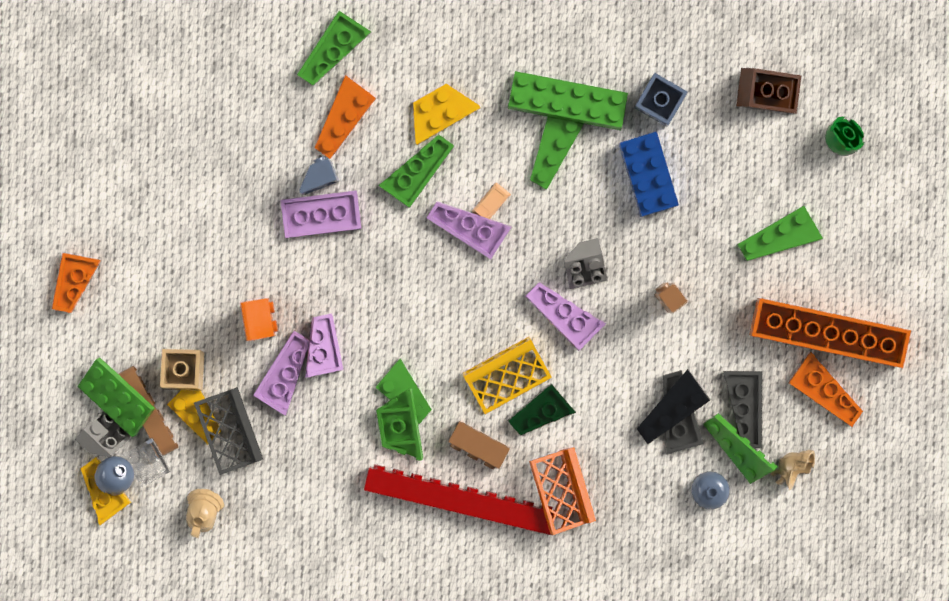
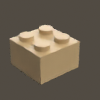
(182, 369)

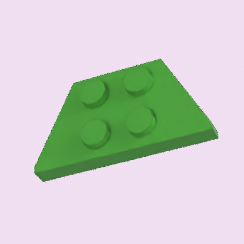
(400, 426)

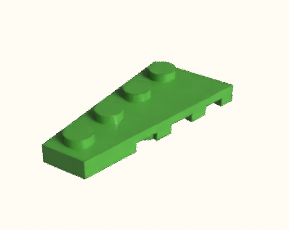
(784, 234)

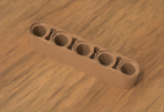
(154, 425)

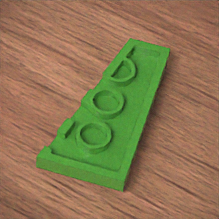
(333, 46)
(554, 146)
(415, 174)
(747, 459)

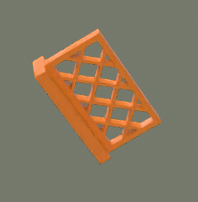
(576, 484)

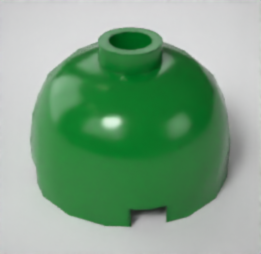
(844, 136)

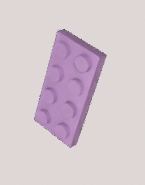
(321, 214)

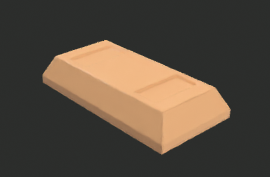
(491, 201)

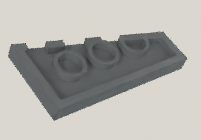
(685, 433)

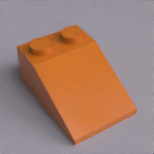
(259, 319)

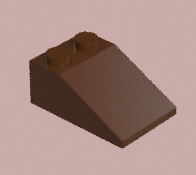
(768, 90)

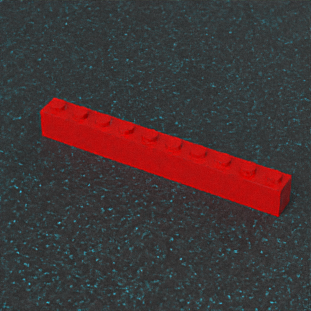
(456, 499)

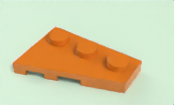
(72, 280)

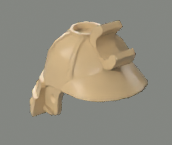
(794, 464)
(202, 510)

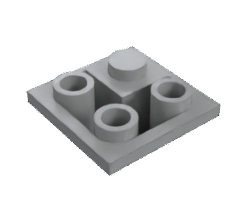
(585, 264)
(102, 436)

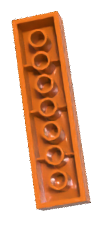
(830, 332)

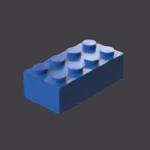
(648, 174)

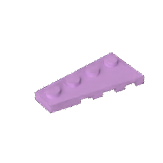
(475, 230)
(571, 321)
(283, 375)

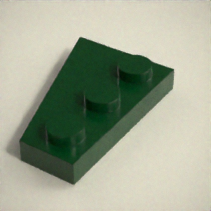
(542, 409)

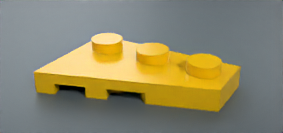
(104, 504)

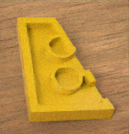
(184, 407)

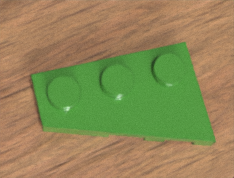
(398, 381)

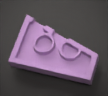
(323, 347)

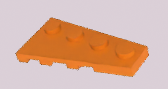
(344, 115)
(822, 388)

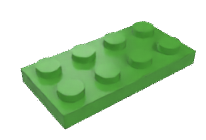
(116, 397)

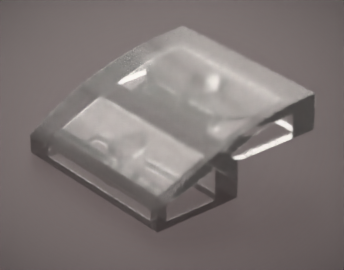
(147, 462)

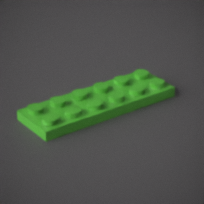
(568, 100)

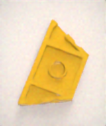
(439, 111)

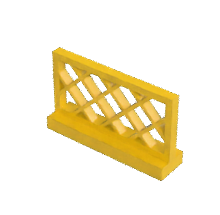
(499, 360)

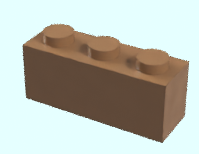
(670, 297)
(478, 445)

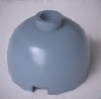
(114, 475)
(710, 490)

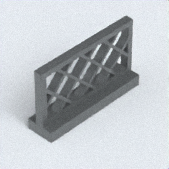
(244, 424)

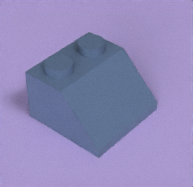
(319, 176)

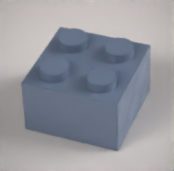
(660, 99)

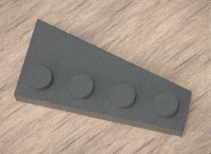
(746, 403)

